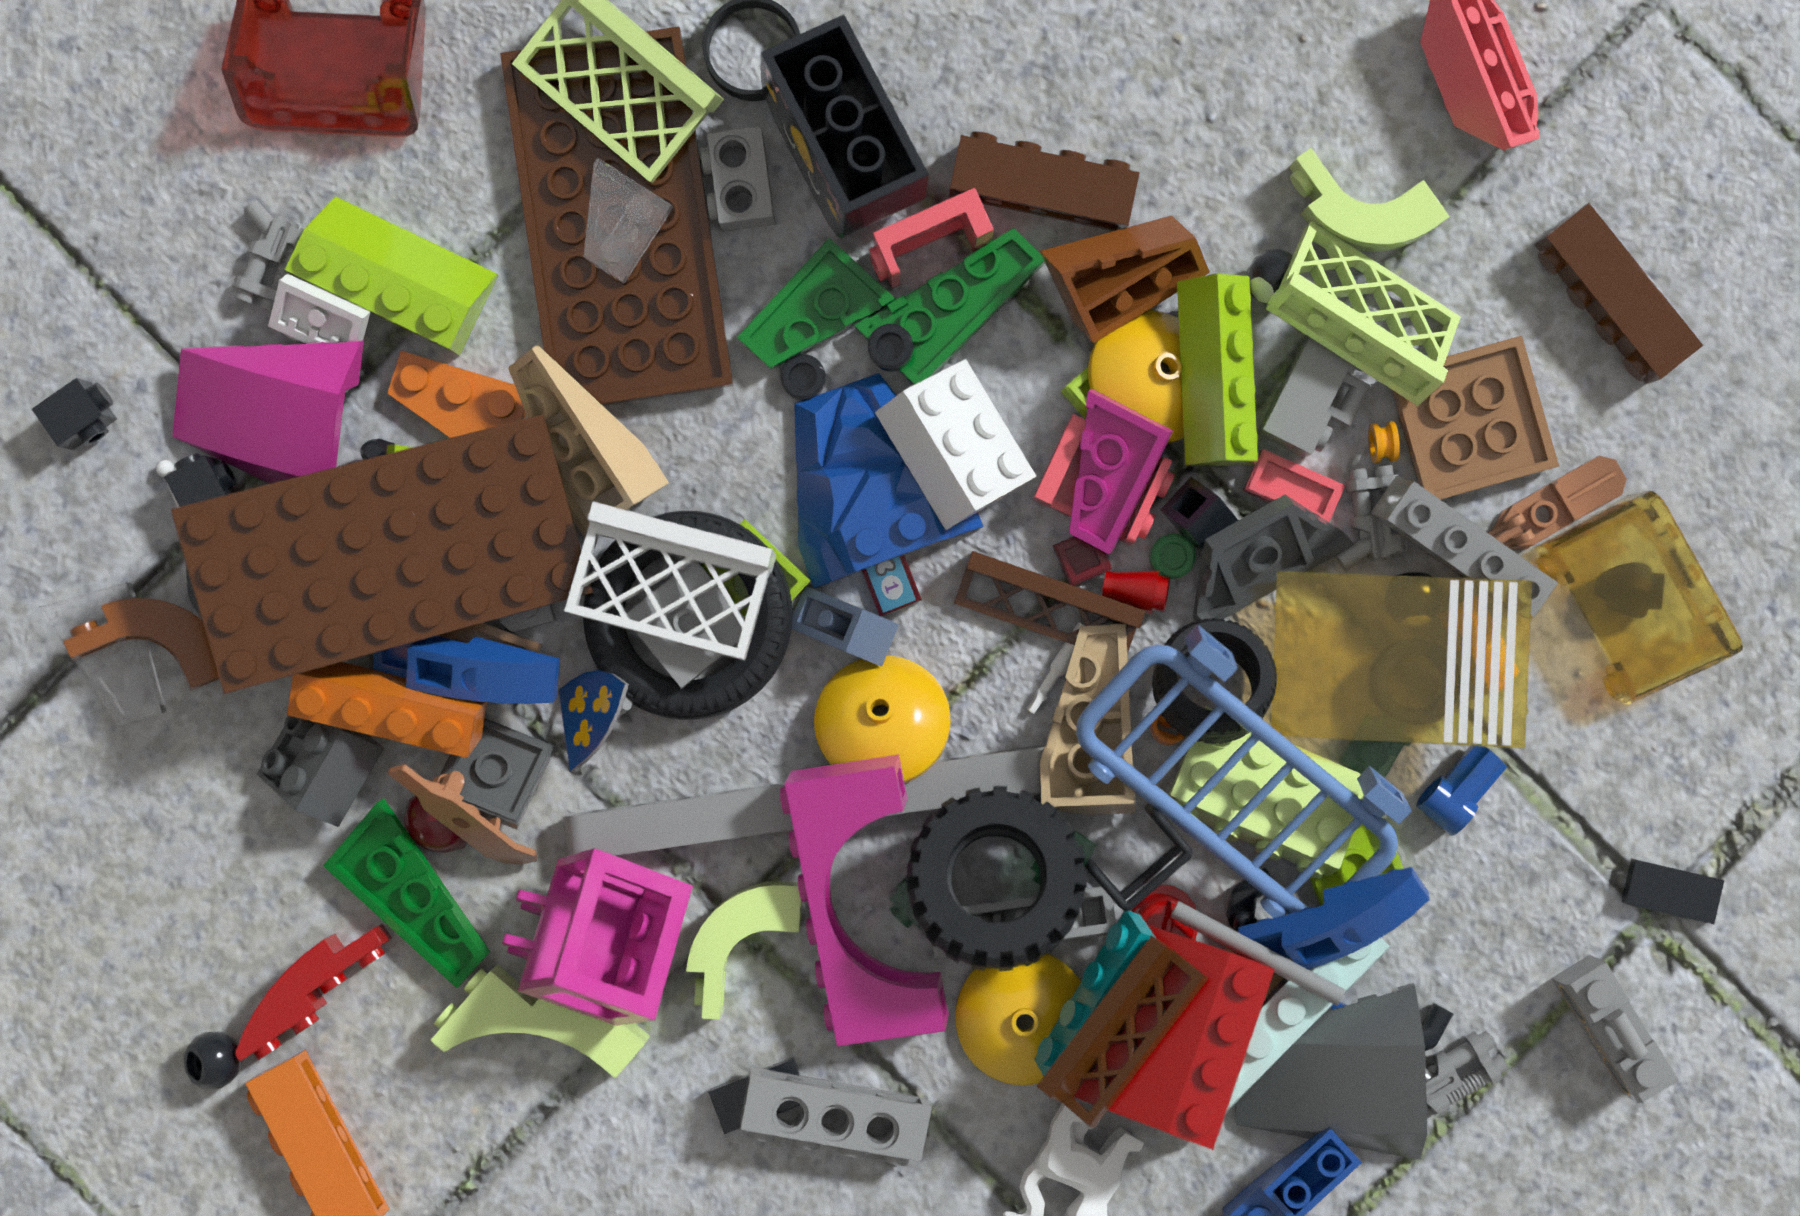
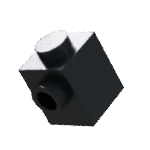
(76, 414)
(200, 479)
(1197, 512)

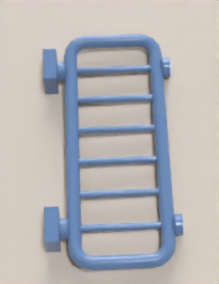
(1211, 656)

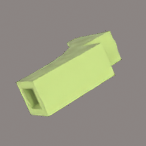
(498, 1008)

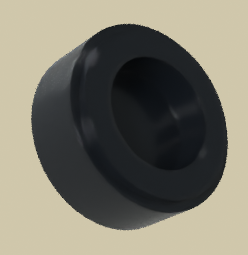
(890, 347)
(803, 377)

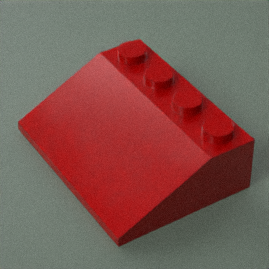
(1198, 1061)

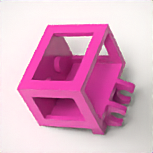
(602, 937)

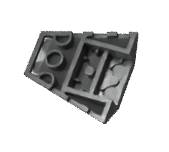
(1352, 1073)

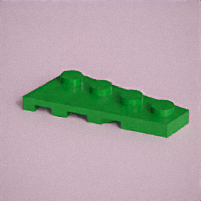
(958, 302)
(404, 891)

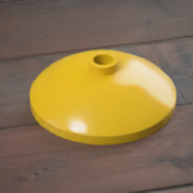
(1129, 369)
(913, 727)
(989, 1011)

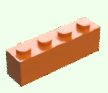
(384, 708)
(314, 1140)

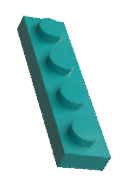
(1120, 948)

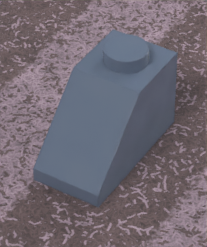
(843, 626)

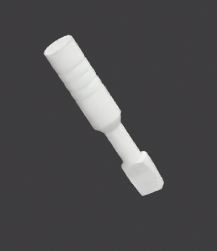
(1057, 669)

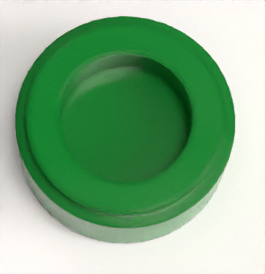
(1172, 556)

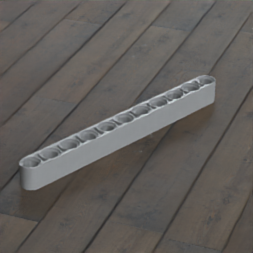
(760, 810)

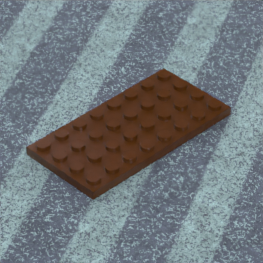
(666, 322)
(380, 552)

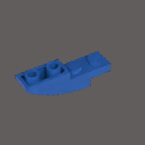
(473, 670)
(1348, 920)
(1297, 1180)

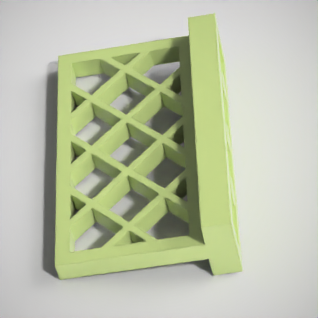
(651, 58)
(1353, 331)

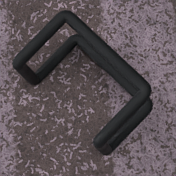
(1120, 897)

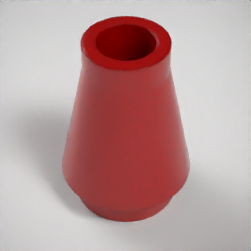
(1138, 589)

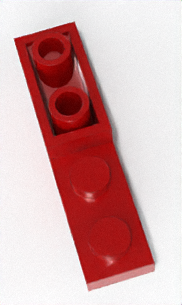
(296, 993)

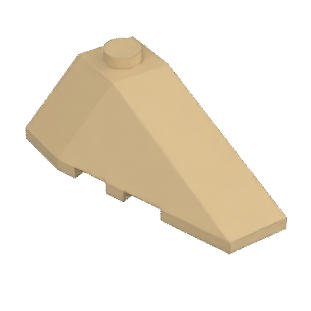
(592, 449)
(1064, 769)

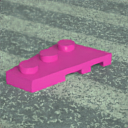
(1114, 469)

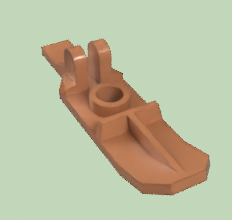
(1565, 500)
(443, 801)

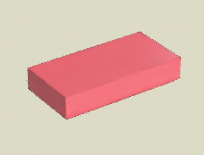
(1277, 476)

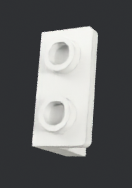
(316, 315)

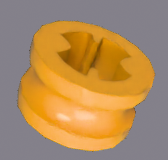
(1383, 442)

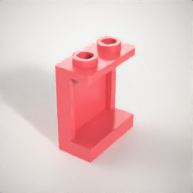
(927, 226)
(1059, 481)

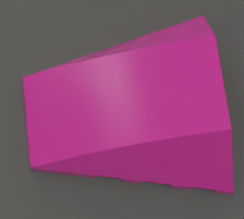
(266, 405)

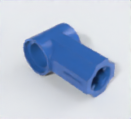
(1454, 797)

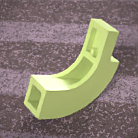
(1364, 224)
(748, 911)

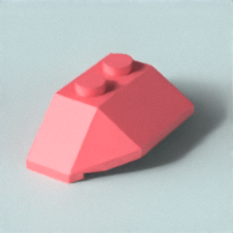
(1480, 72)

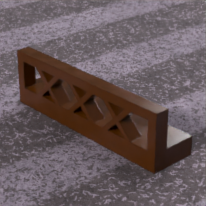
(1046, 587)
(1109, 1021)

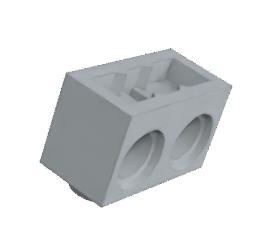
(749, 178)

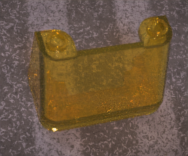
(1641, 595)

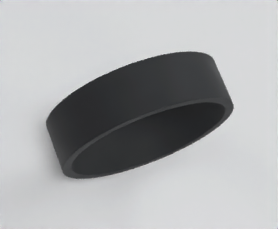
(722, 13)

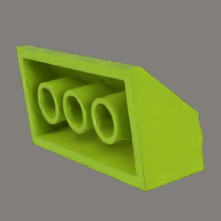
(392, 274)
(1217, 370)

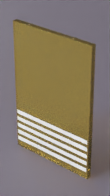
(1402, 658)

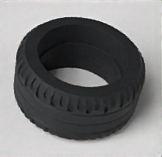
(1248, 653)

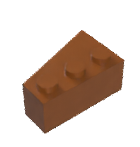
(1123, 272)

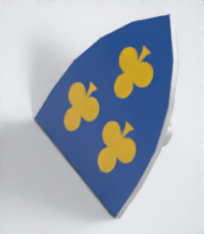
(590, 710)

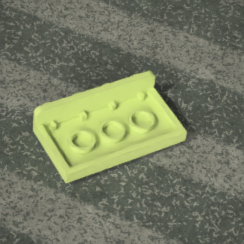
(1275, 810)

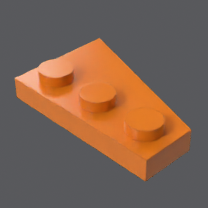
(453, 397)

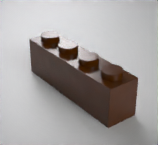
(1044, 182)
(1617, 295)

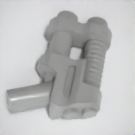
(275, 245)
(1375, 537)
(1443, 1082)

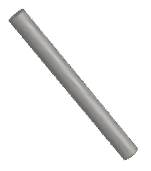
(1258, 953)

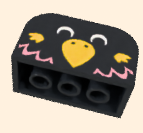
(841, 127)

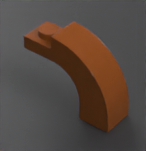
(152, 621)

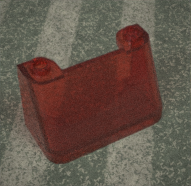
(326, 68)

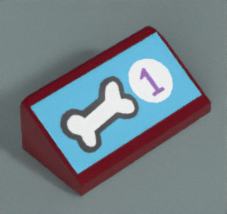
(891, 585)

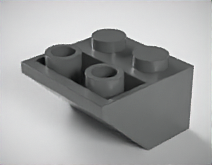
(319, 767)

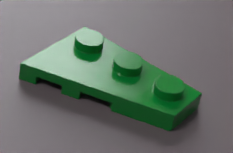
(813, 306)

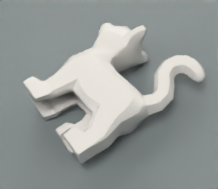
(1077, 1165)

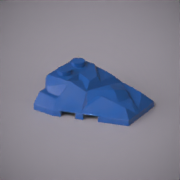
(855, 488)

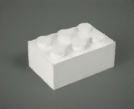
(955, 443)

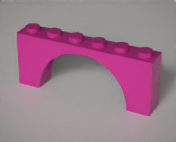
(863, 995)

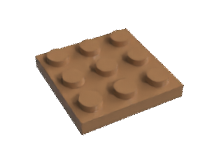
(1479, 423)

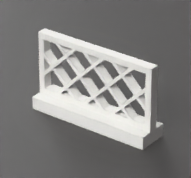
(680, 542)

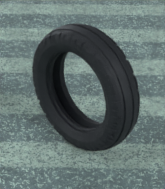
(705, 696)

